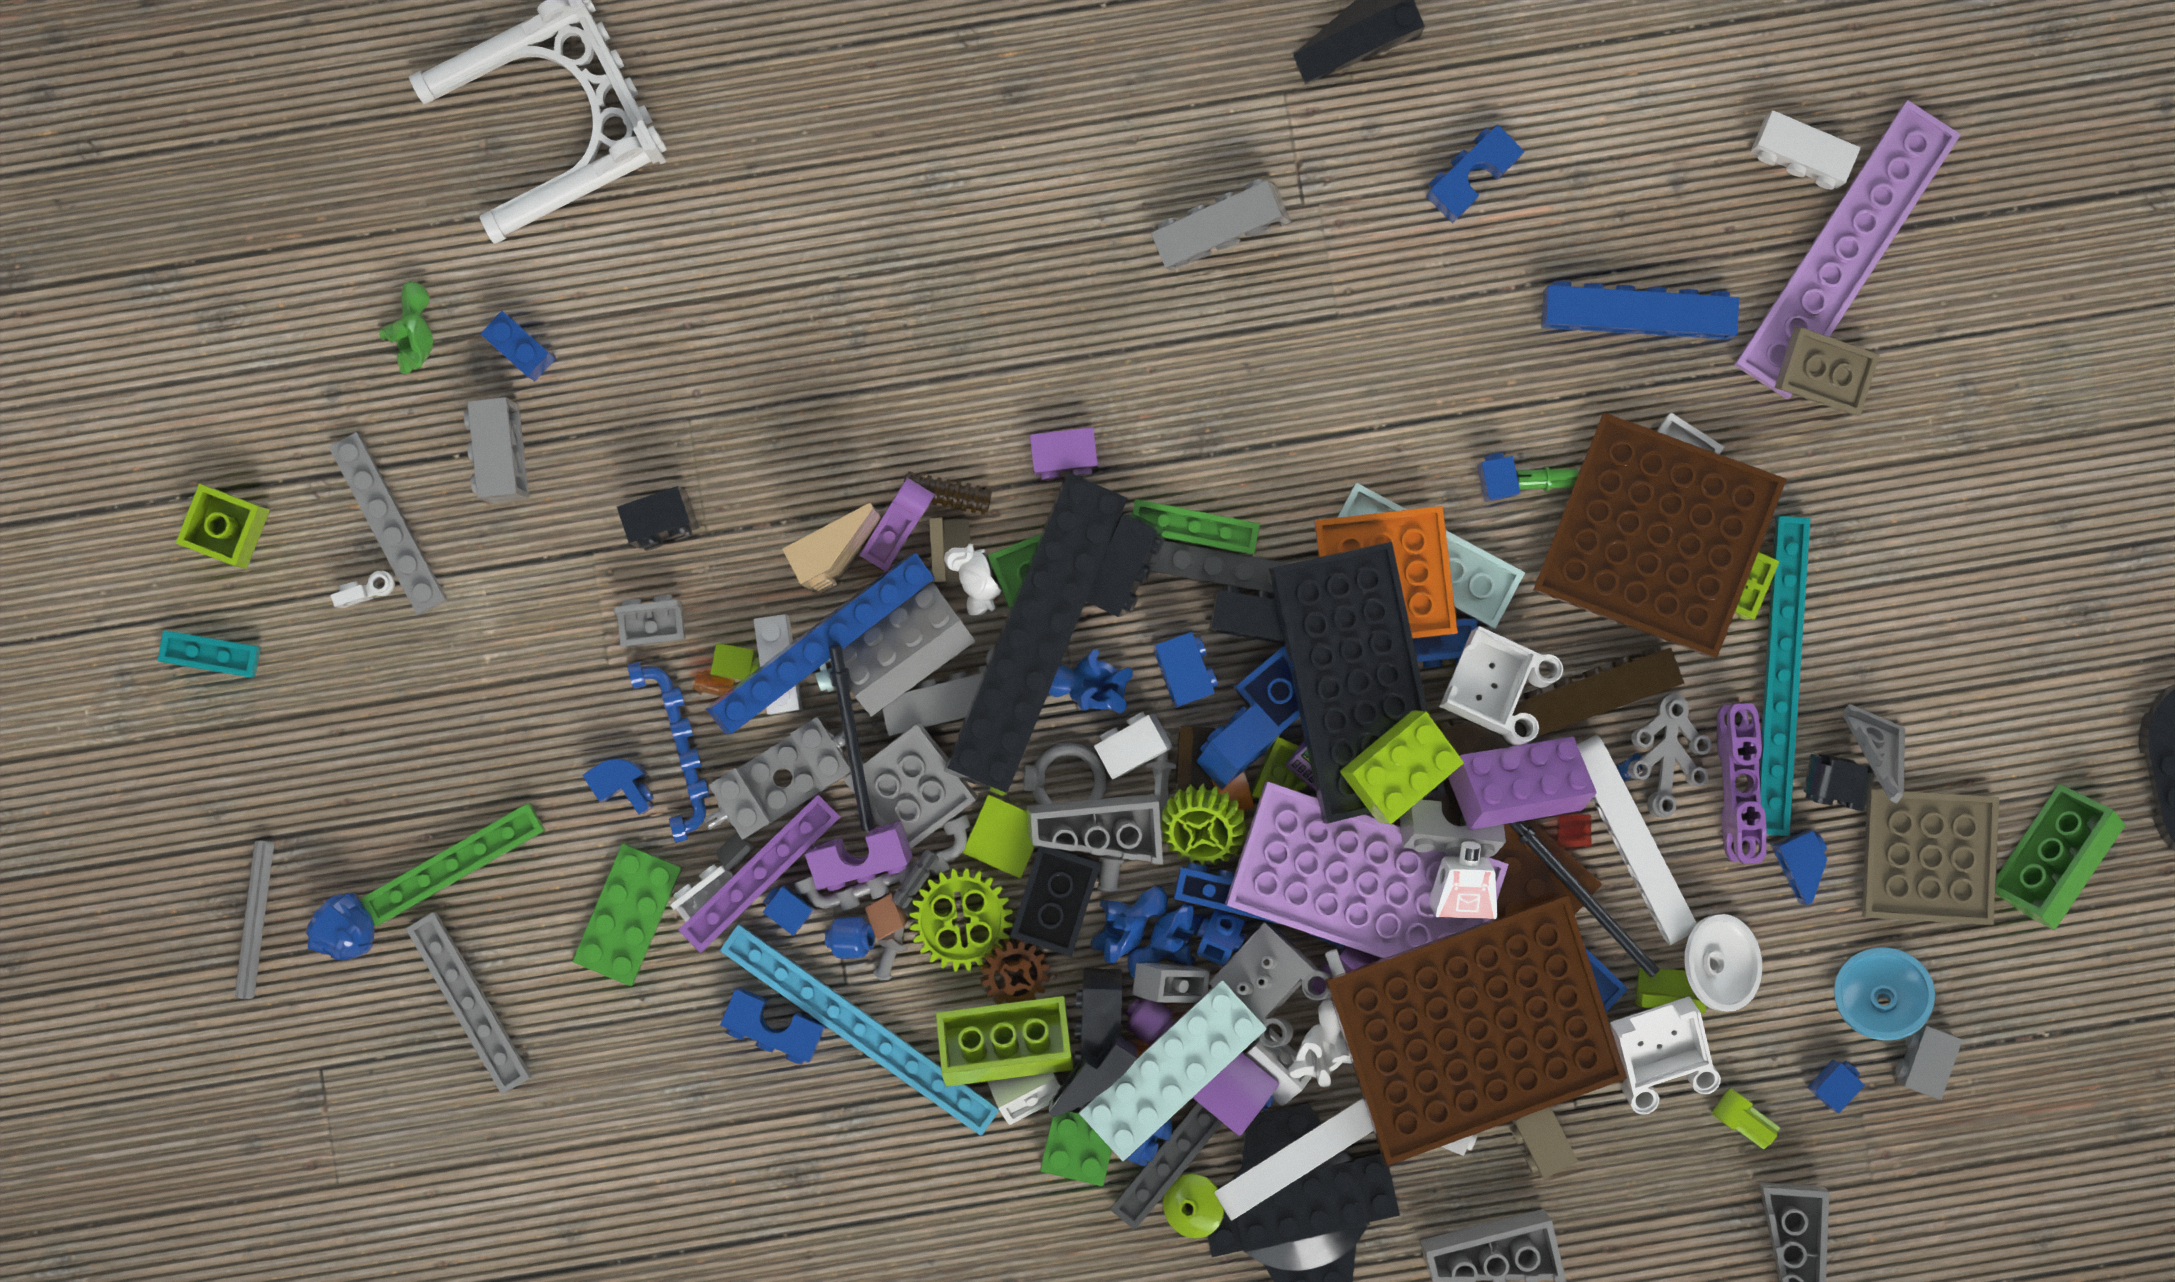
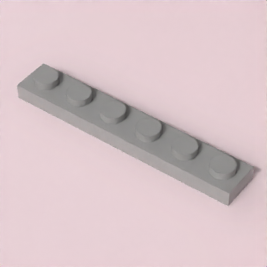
(388, 523)
(468, 1002)

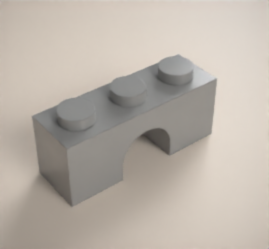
(1428, 830)

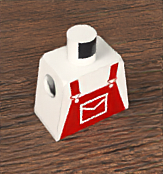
(1465, 886)

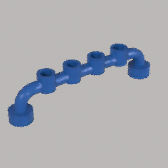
(688, 758)

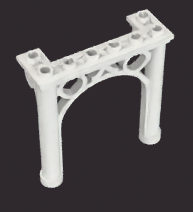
(625, 155)

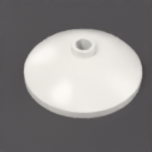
(1723, 962)

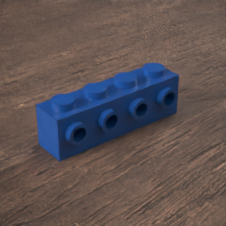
(1206, 889)

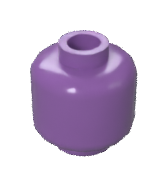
(1148, 1020)

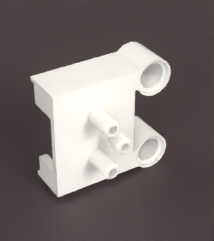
(1491, 681)
(1661, 1047)

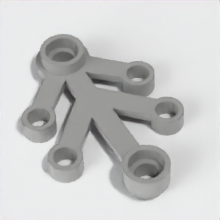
(1669, 751)

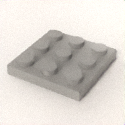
(911, 787)

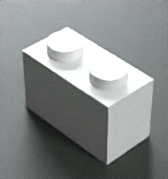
(1132, 746)

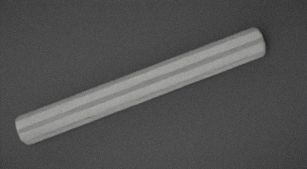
(254, 919)

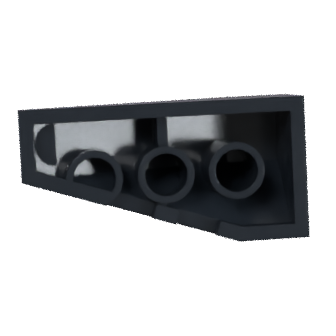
(1358, 34)

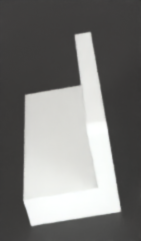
(1276, 1063)
(1023, 1095)

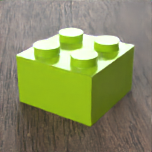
(222, 526)

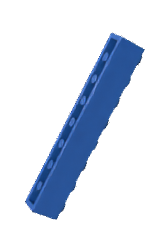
(812, 649)

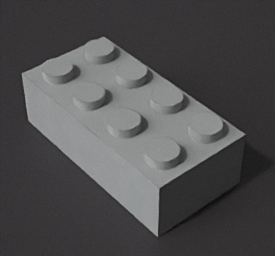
(904, 648)

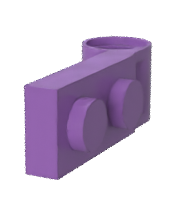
(896, 524)

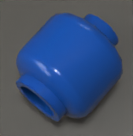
(850, 937)

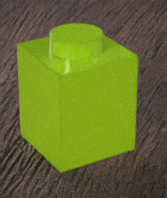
(734, 661)

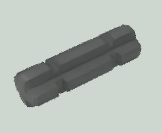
(915, 879)

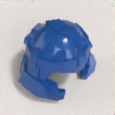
(341, 928)

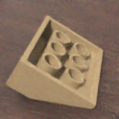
(831, 550)

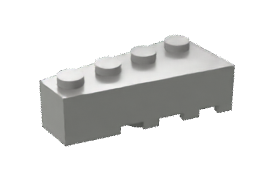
(1797, 1229)

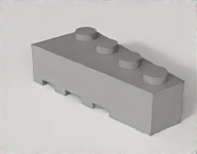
(1220, 224)
(1107, 826)
(1497, 1251)

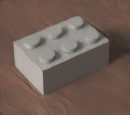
(496, 450)

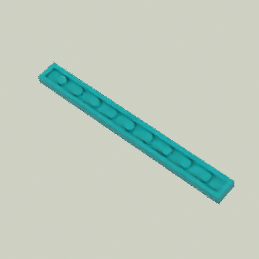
(1783, 671)

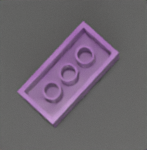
(1522, 783)

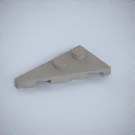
(1882, 746)

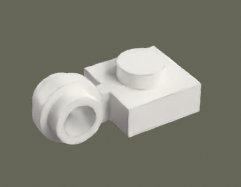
(353, 593)

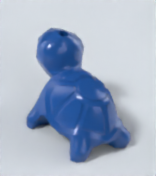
(1093, 684)
(1127, 923)
(1169, 939)

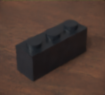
(1125, 564)

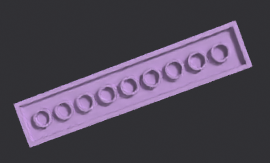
(1852, 239)

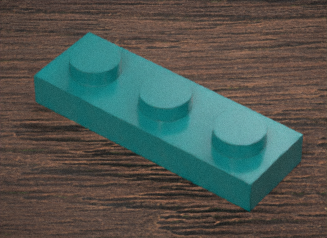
(209, 654)

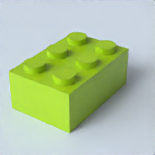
(1402, 767)

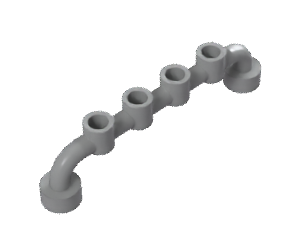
(879, 885)

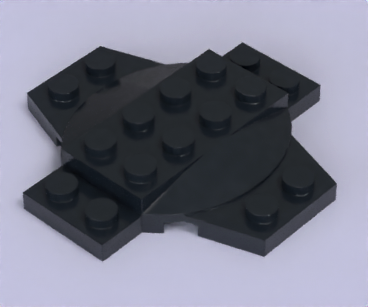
(1315, 1221)

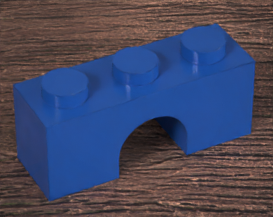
(1493, 152)
(746, 1018)

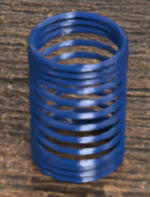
(1624, 768)

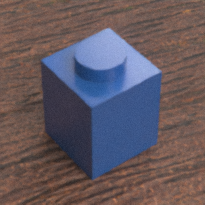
(1498, 477)
(787, 909)
(1836, 1085)

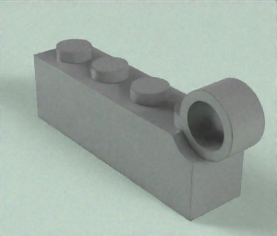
(933, 702)

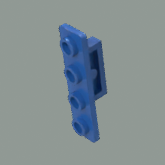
(1444, 647)

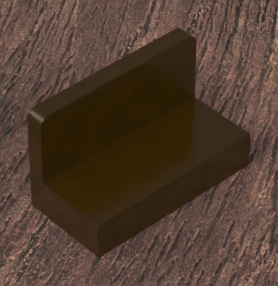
(1188, 752)

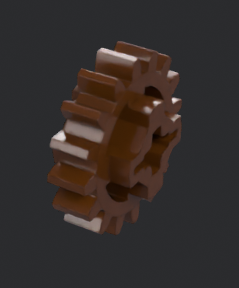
(1020, 961)

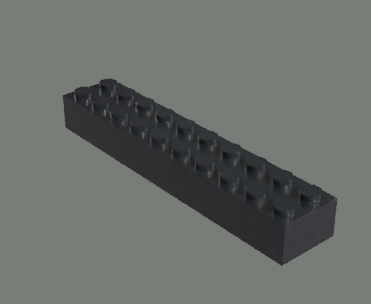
(1035, 635)

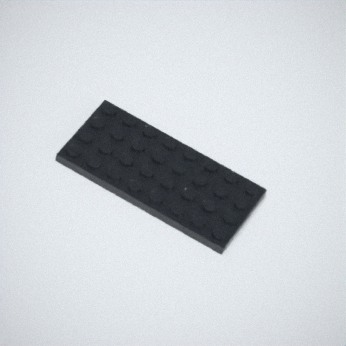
(1347, 662)

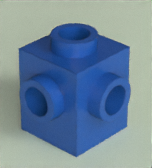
(1220, 937)

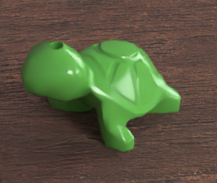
(411, 331)

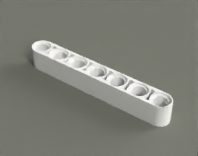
(1636, 844)
(1295, 1160)

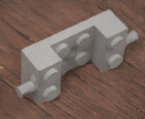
(754, 800)

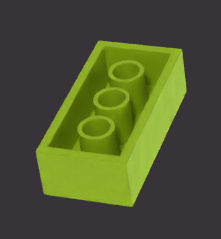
(1004, 1041)

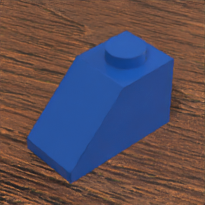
(1802, 863)

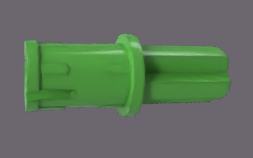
(1547, 478)

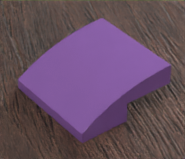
(1237, 1093)

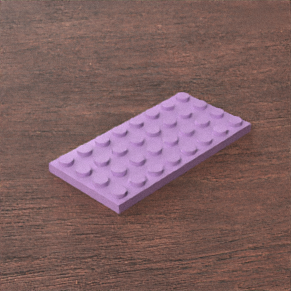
(1340, 877)

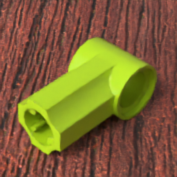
(1740, 1115)

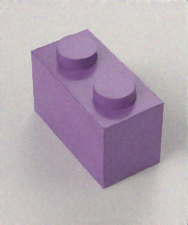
(1063, 453)

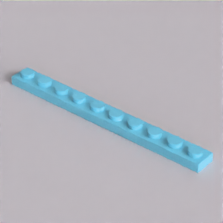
(858, 1028)

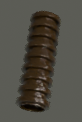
(955, 494)

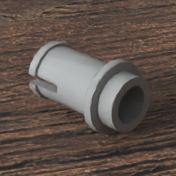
(1109, 872)

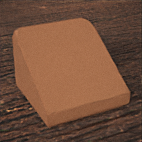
(885, 916)

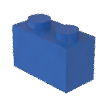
(518, 346)

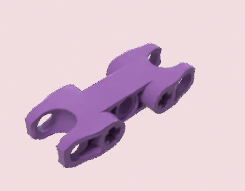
(1749, 801)

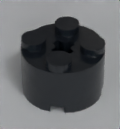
(1840, 780)

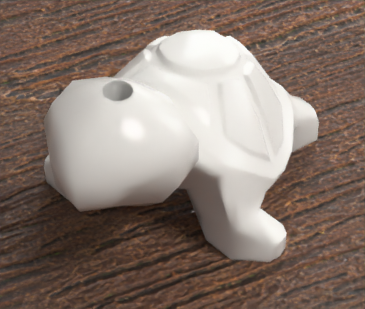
(1321, 1048)

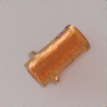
(712, 684)

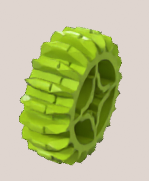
(1206, 835)

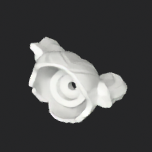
(975, 577)

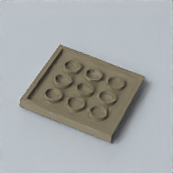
(1931, 857)

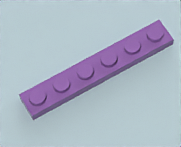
(759, 873)

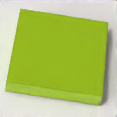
(1001, 837)

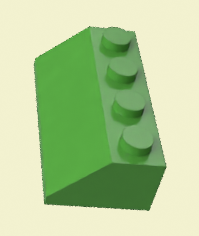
(2058, 856)

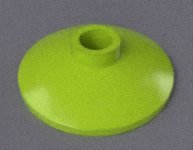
(1200, 1194)

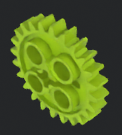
(932, 923)

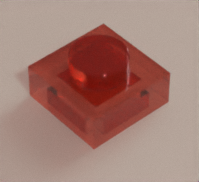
(1574, 830)

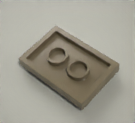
(1827, 371)

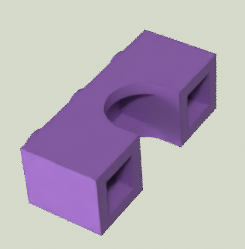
(834, 866)

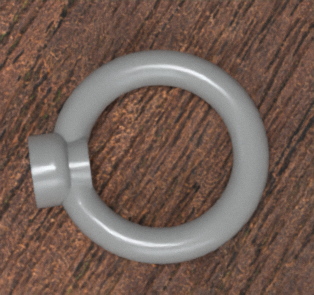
(1035, 775)

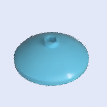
(1886, 975)

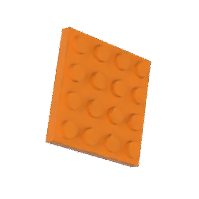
(1420, 558)

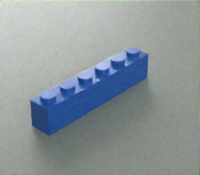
(1640, 311)

